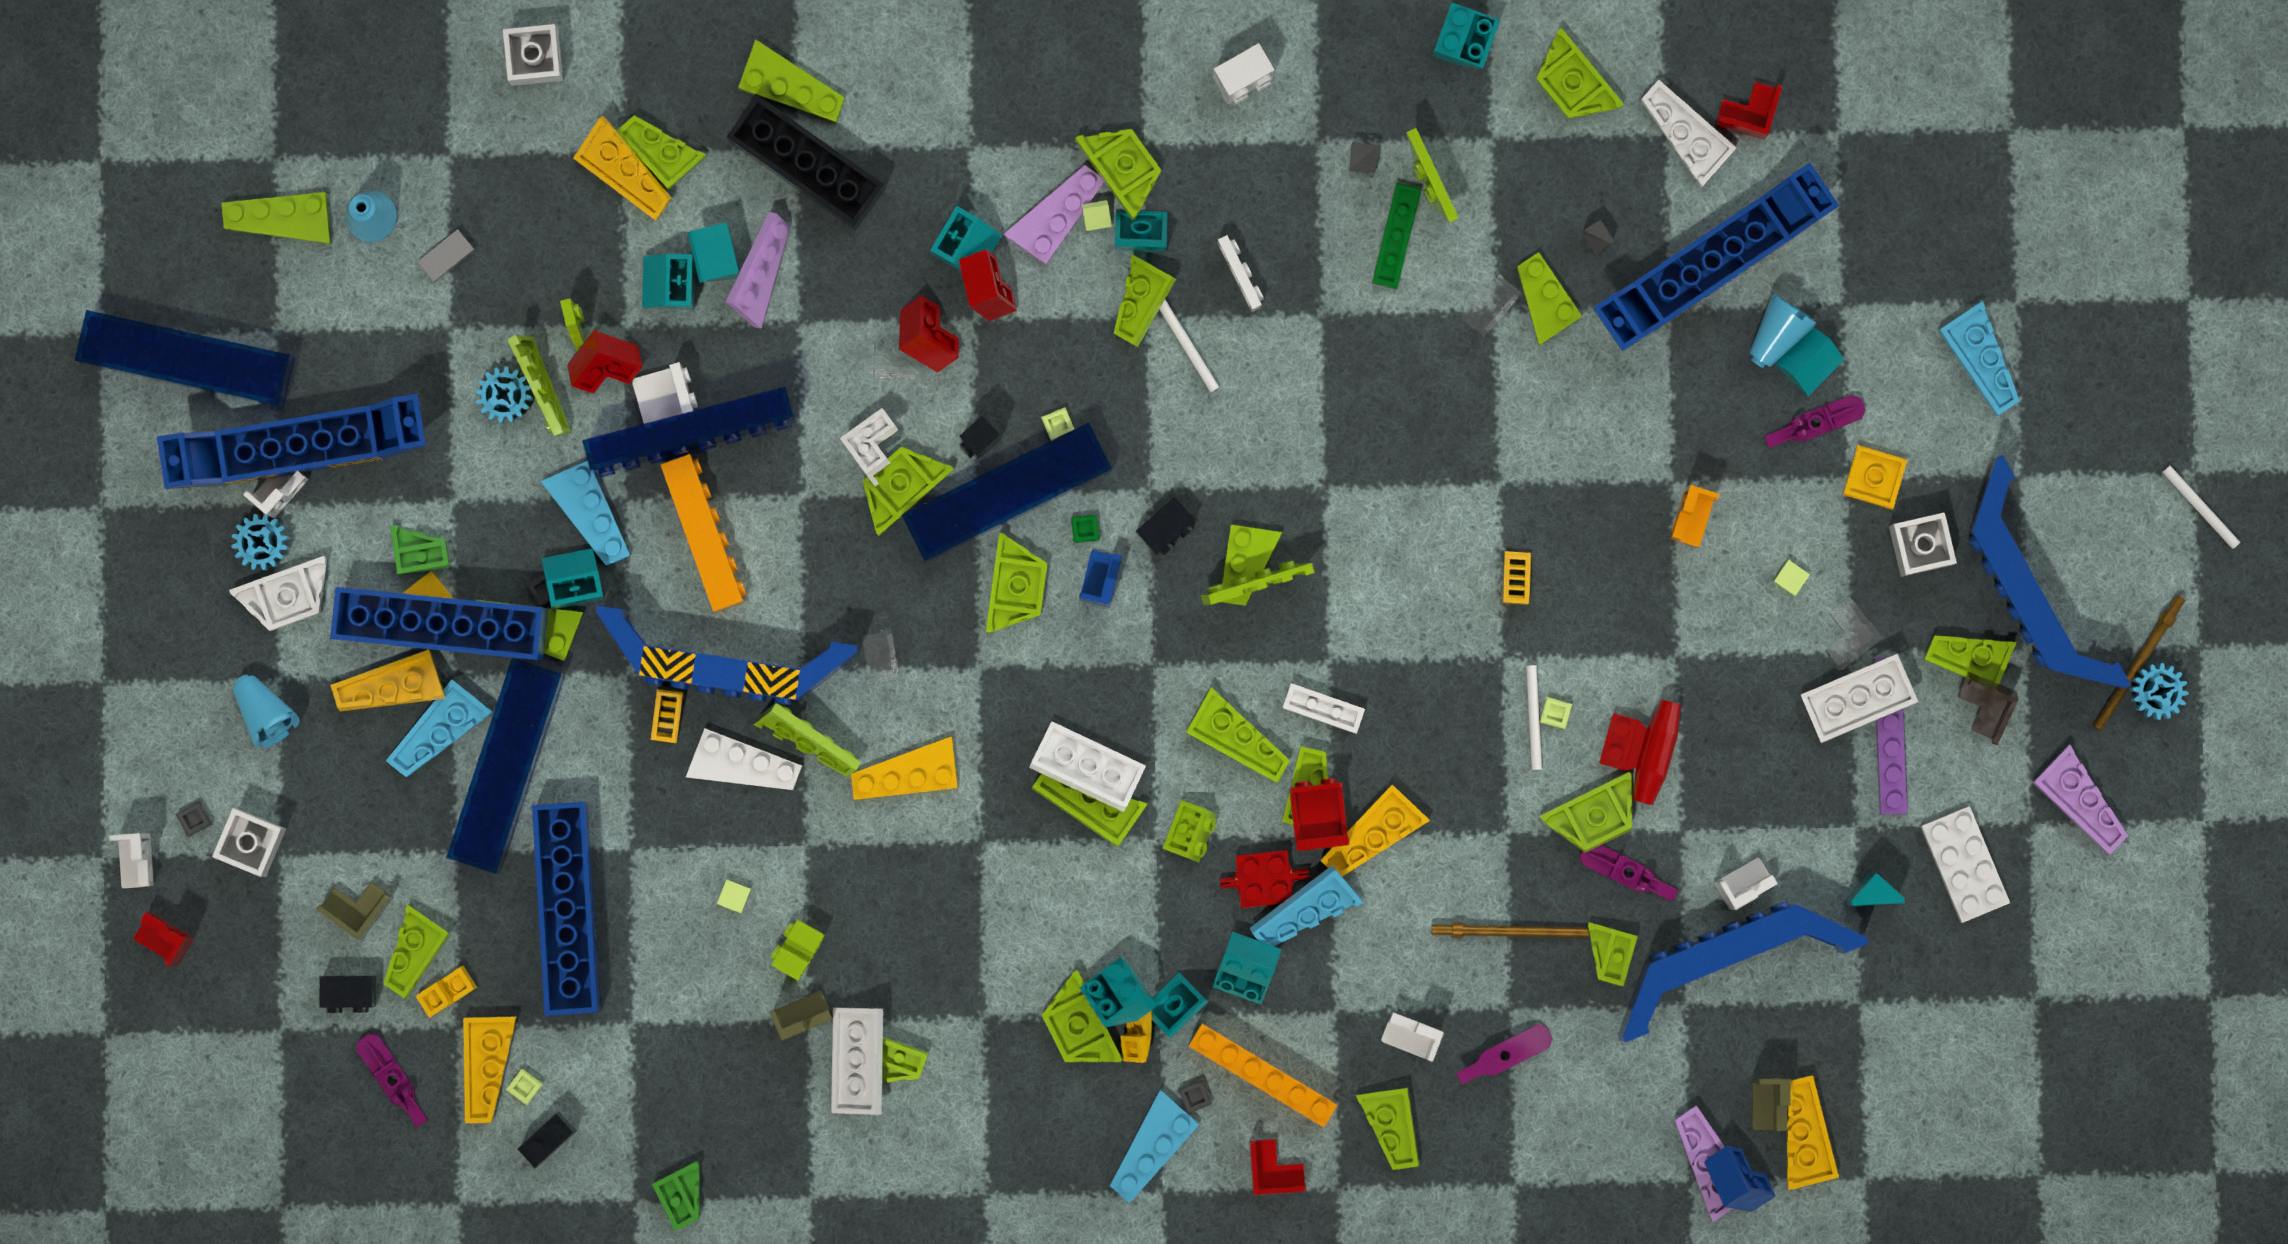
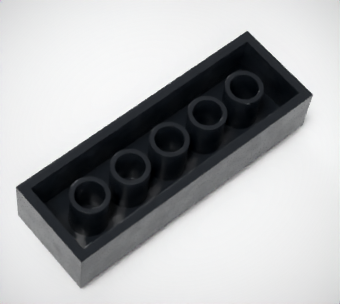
(806, 162)

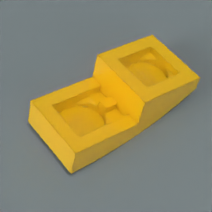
(446, 991)
(1137, 1040)

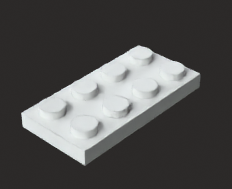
(1859, 698)
(1087, 766)
(1965, 864)
(857, 1061)

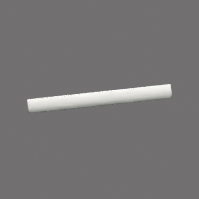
(1188, 347)
(2201, 507)
(1534, 722)

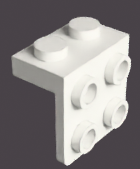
(664, 393)

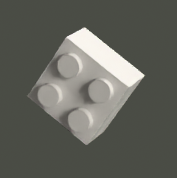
(532, 55)
(1243, 74)
(1922, 544)
(249, 842)

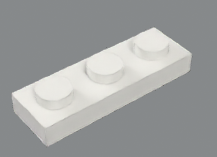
(1241, 273)
(1323, 708)

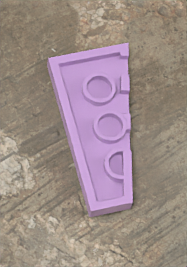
(757, 277)
(2072, 790)
(1700, 1144)

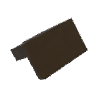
(1995, 705)

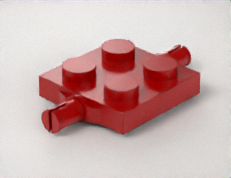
(1263, 878)

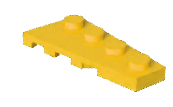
(619, 167)
(393, 684)
(913, 772)
(1379, 827)
(485, 1059)
(1807, 1139)

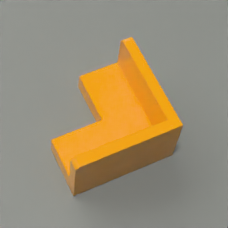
(1693, 515)

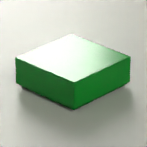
(1085, 529)

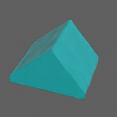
(1144, 233)
(714, 253)
(1810, 361)
(1873, 891)
(1176, 1005)

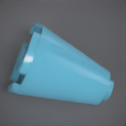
(370, 216)
(1779, 331)
(263, 712)

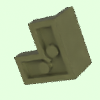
(357, 916)
(801, 1015)
(1770, 1103)

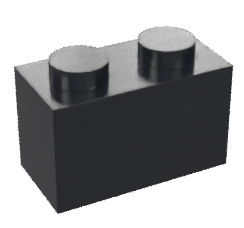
(979, 438)
(1165, 527)
(347, 992)
(547, 1140)

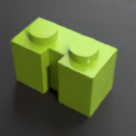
(797, 949)

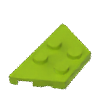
(1574, 81)
(1123, 166)
(1425, 170)
(902, 486)
(1016, 585)
(1594, 815)
(1077, 1027)

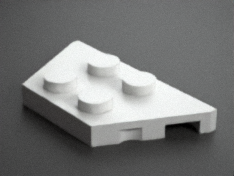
(285, 595)

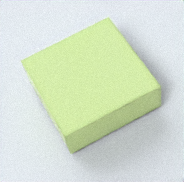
(1096, 215)
(1057, 423)
(1791, 578)
(1555, 713)
(734, 896)
(524, 1086)

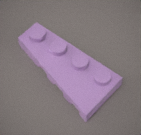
(1052, 219)

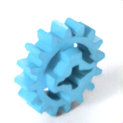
(495, 403)
(267, 533)
(2154, 682)

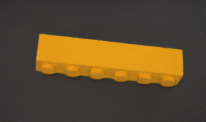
(703, 534)
(1262, 1075)

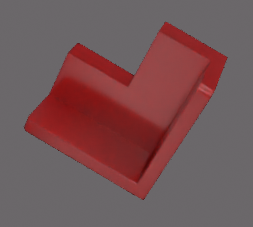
(1755, 117)
(985, 287)
(924, 338)
(602, 358)
(163, 939)
(1270, 1177)

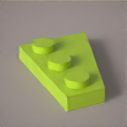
(662, 155)
(1143, 297)
(1546, 299)
(1247, 553)
(1967, 655)
(1311, 767)
(415, 950)
(1392, 1122)

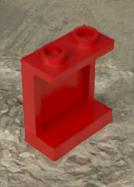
(1318, 815)

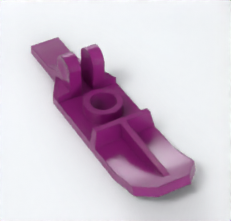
(1830, 417)
(1613, 865)
(1518, 1048)
(382, 1066)

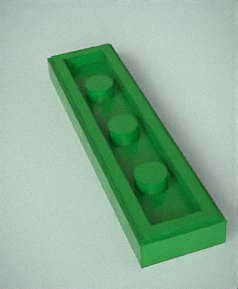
(1396, 236)

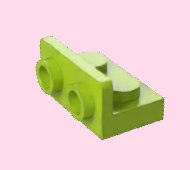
(1190, 831)

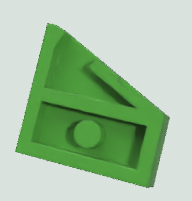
(418, 552)
(681, 1195)

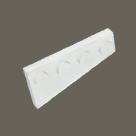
(1690, 135)
(735, 762)

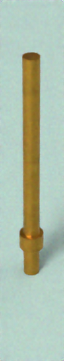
(2165, 620)
(1459, 930)

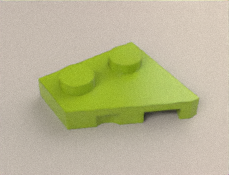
(573, 317)
(1612, 953)
(901, 1061)

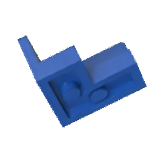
(1100, 578)
(1736, 1182)

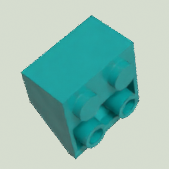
(1466, 37)
(962, 237)
(668, 281)
(572, 579)
(1246, 968)
(1118, 994)

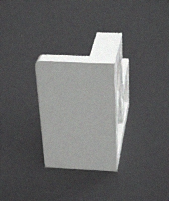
(864, 441)
(276, 493)
(135, 859)
(1745, 884)
(1412, 1036)

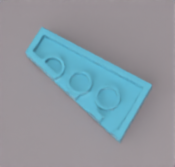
(1977, 351)
(586, 506)
(438, 728)
(1317, 900)
(1156, 1141)

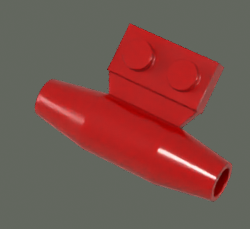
(1642, 748)

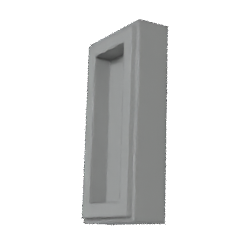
(446, 256)

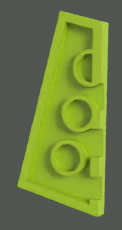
(785, 83)
(292, 217)
(539, 381)
(1262, 580)
(809, 741)
(1094, 814)

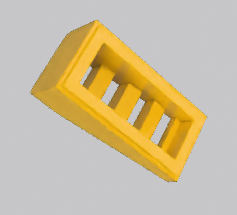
(1516, 599)
(671, 692)

